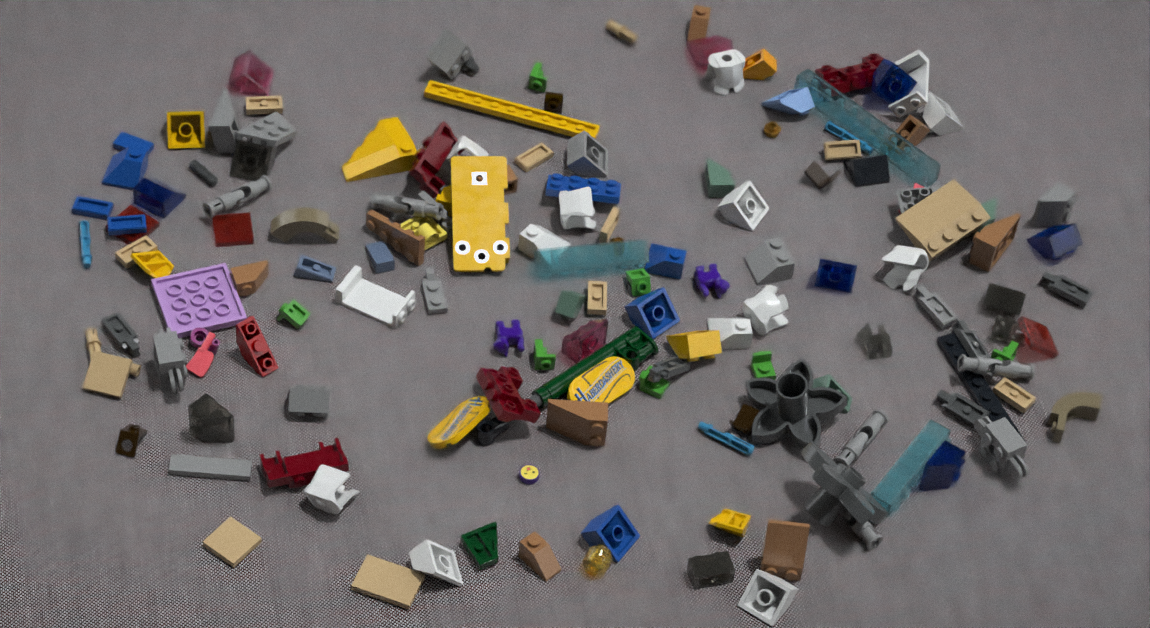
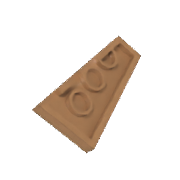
(400, 239)

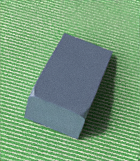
(380, 257)
(314, 269)

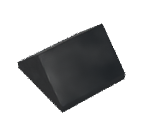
(868, 170)

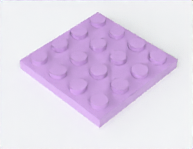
(199, 299)

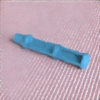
(845, 135)
(85, 241)
(726, 438)

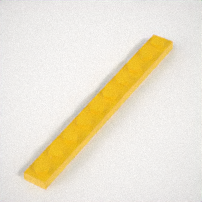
(509, 110)

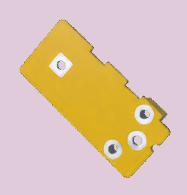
(479, 213)

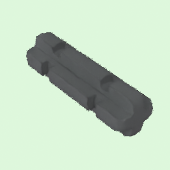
(203, 172)

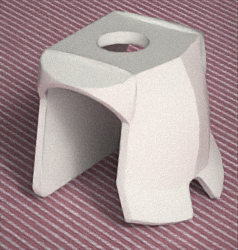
(728, 70)
(466, 143)
(577, 208)
(908, 266)
(766, 310)
(327, 489)

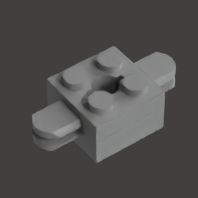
(170, 360)
(1002, 447)

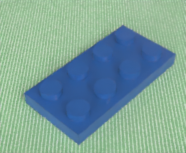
(601, 191)

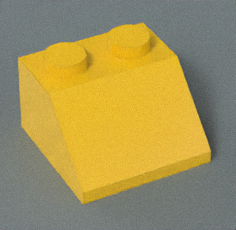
(186, 129)
(696, 344)

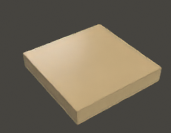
(107, 374)
(232, 542)

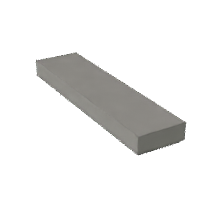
(210, 467)

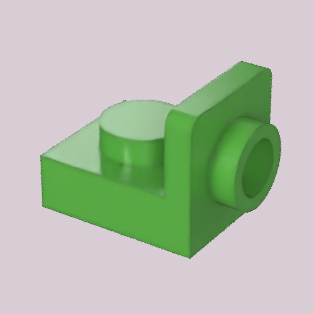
(537, 80)
(639, 281)
(293, 313)
(1008, 352)
(541, 359)
(762, 365)
(655, 389)

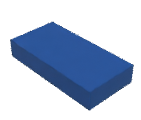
(125, 140)
(92, 207)
(127, 224)

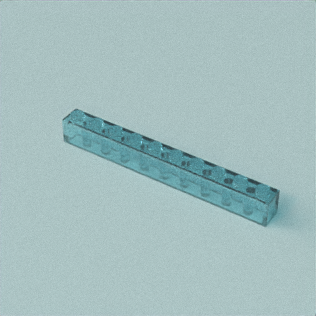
(869, 129)

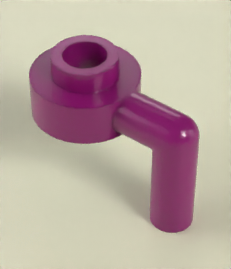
(202, 333)

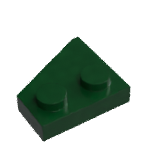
(482, 545)

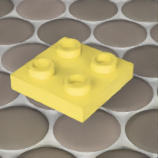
(426, 227)

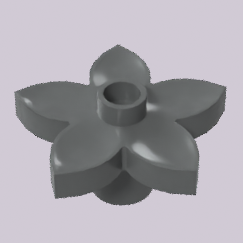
(792, 406)
(839, 490)

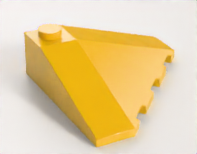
(383, 152)

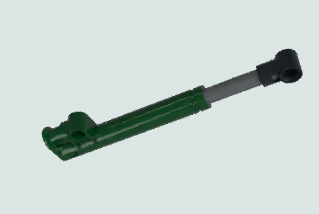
(632, 346)

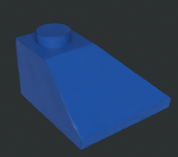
(126, 168)
(666, 261)
(653, 312)
(612, 531)

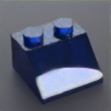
(891, 82)
(157, 197)
(1056, 241)
(835, 275)
(943, 468)

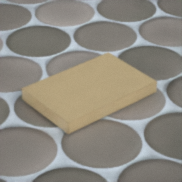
(388, 581)

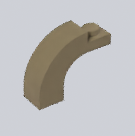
(304, 220)
(1071, 406)

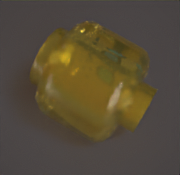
(597, 560)

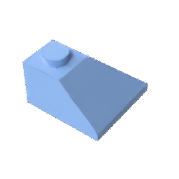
(791, 101)

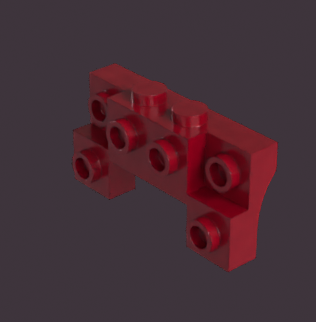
(853, 76)
(431, 157)
(502, 393)
(301, 468)

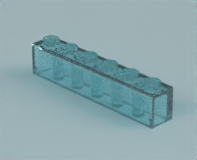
(591, 256)
(909, 467)

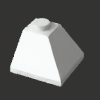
(940, 116)
(744, 206)
(538, 238)
(734, 332)
(436, 562)
(767, 597)

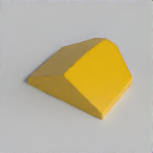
(153, 263)
(731, 522)

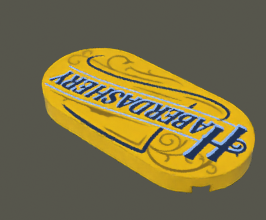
(603, 381)
(459, 422)

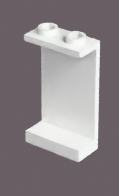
(917, 67)
(373, 300)

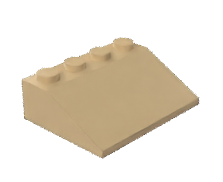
(943, 219)

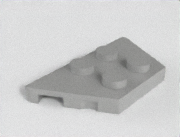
(268, 131)

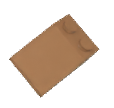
(993, 242)
(579, 420)
(784, 549)

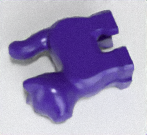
(709, 280)
(506, 336)

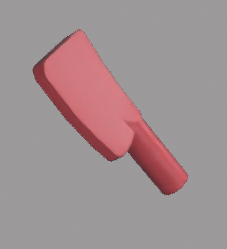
(203, 358)

